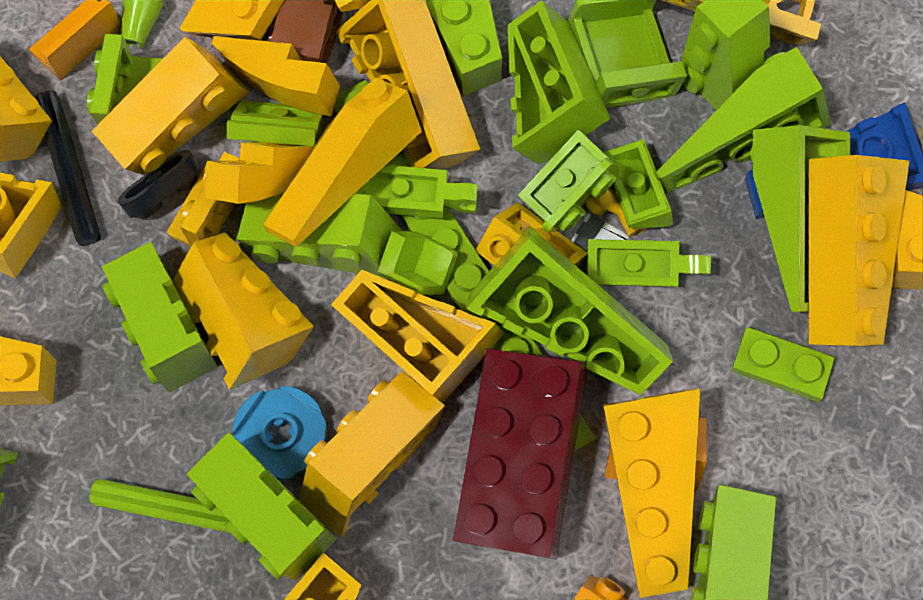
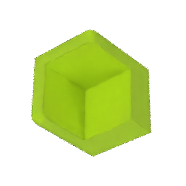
(417, 262)

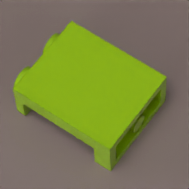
(625, 51)

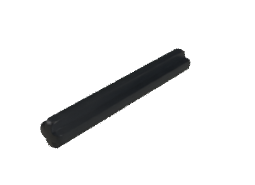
(69, 171)

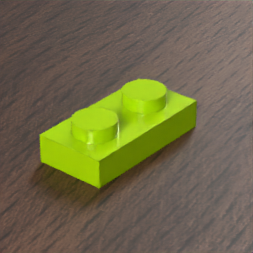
(783, 364)

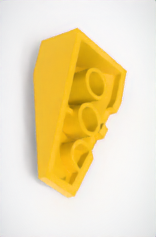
(347, 155)

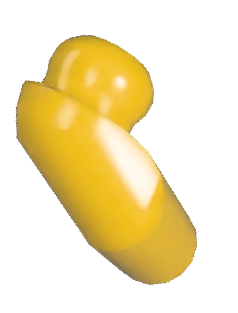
(610, 202)

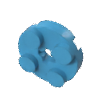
(276, 408)

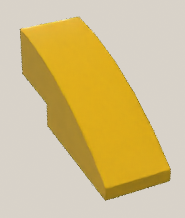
(280, 73)
(259, 174)

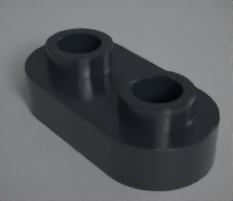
(146, 194)

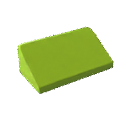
(639, 187)

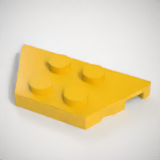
(231, 18)

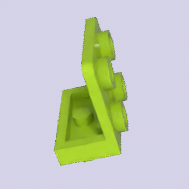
(116, 75)
(568, 182)

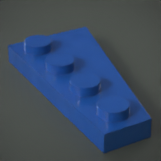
(883, 137)

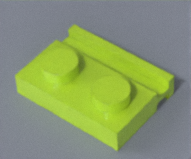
(274, 124)

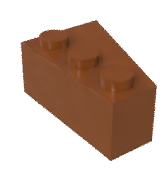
(308, 27)

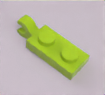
(419, 192)
(641, 262)

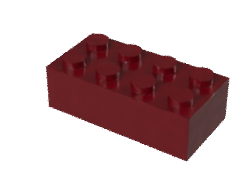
(521, 453)

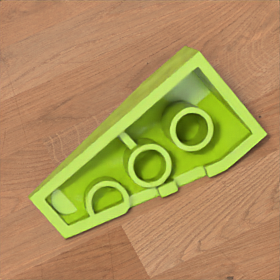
(773, 96)
(782, 182)

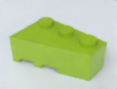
(725, 46)
(551, 84)
(156, 318)
(259, 509)

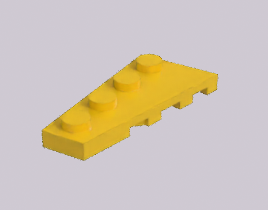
(655, 473)

